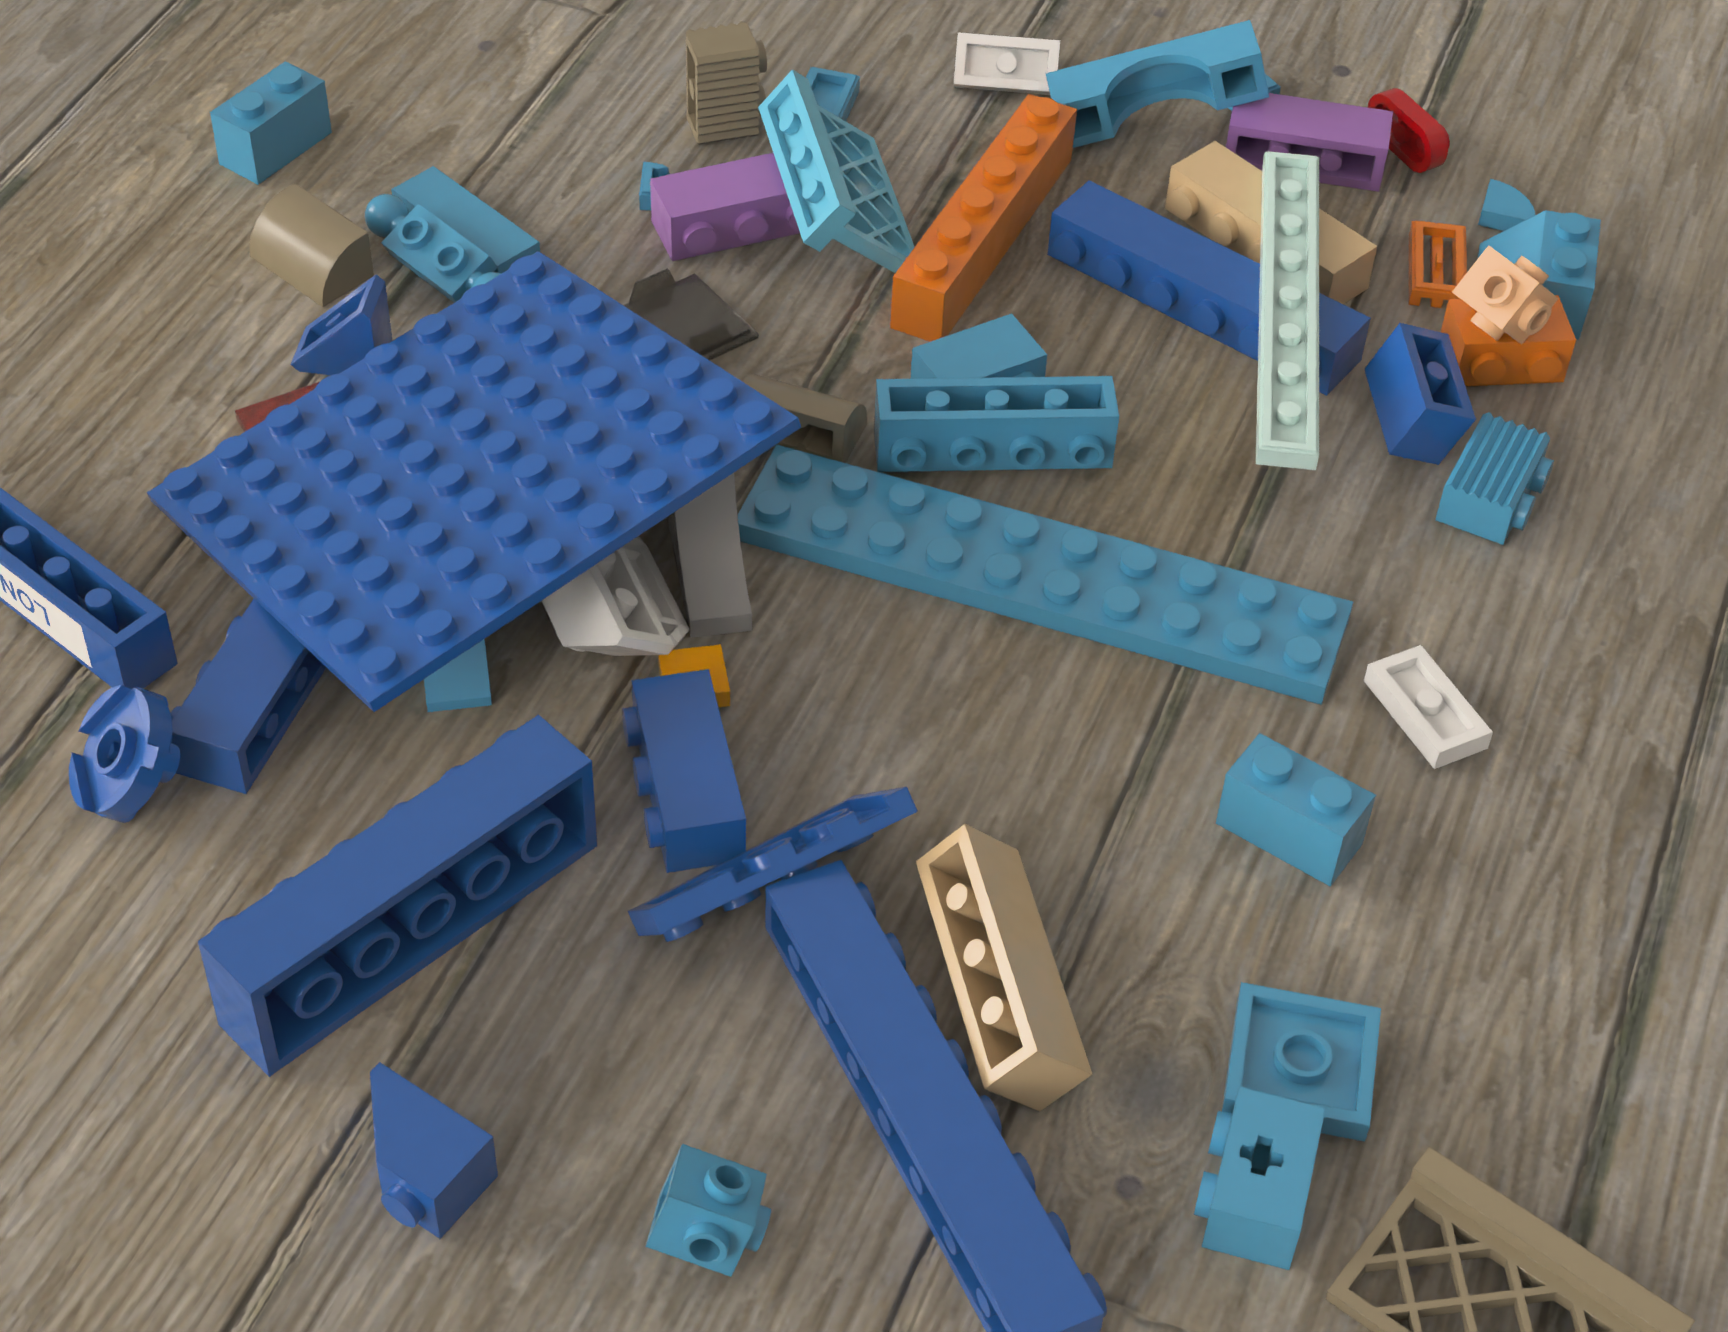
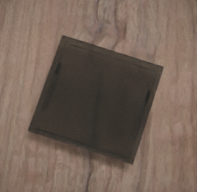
(690, 313)

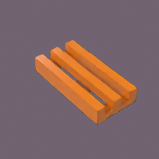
(1435, 289)

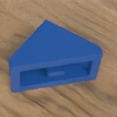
(346, 331)

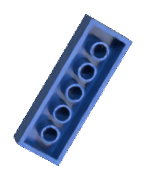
(400, 894)

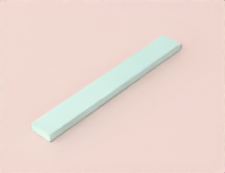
(1289, 313)

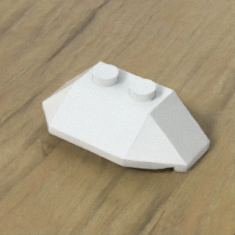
(618, 607)

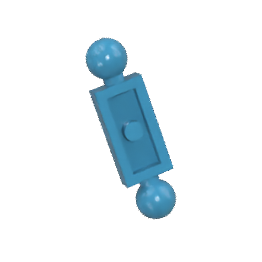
(429, 246)

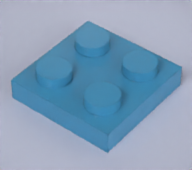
(1306, 1052)

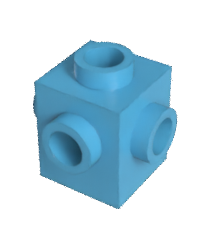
(709, 1211)

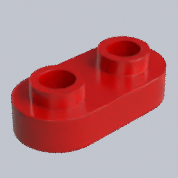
(1414, 133)

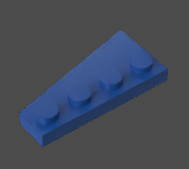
(782, 857)

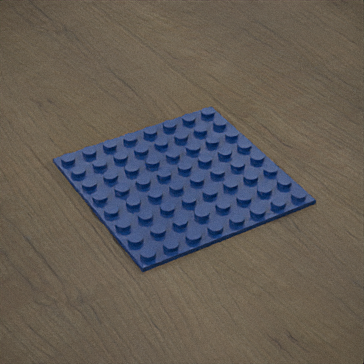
(466, 473)

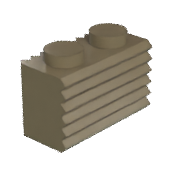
(724, 82)

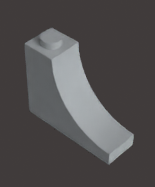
(711, 562)

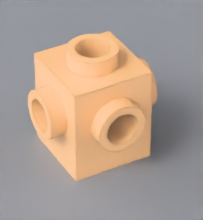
(1506, 296)

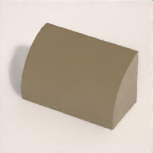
(311, 246)
(827, 422)

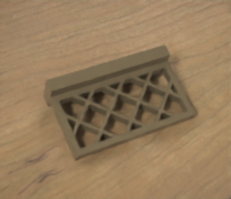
(1512, 1238)

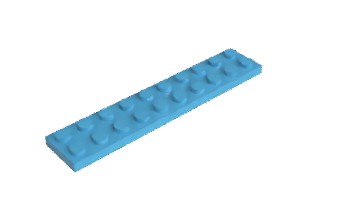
(1047, 573)

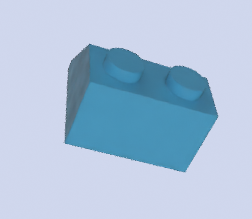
(1562, 248)

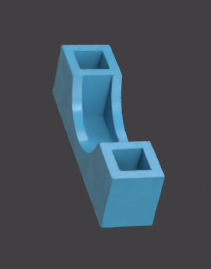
(1210, 66)

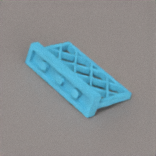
(833, 177)

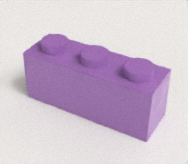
(1345, 137)
(721, 207)

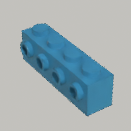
(995, 423)

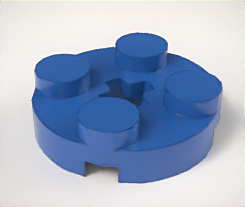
(124, 753)

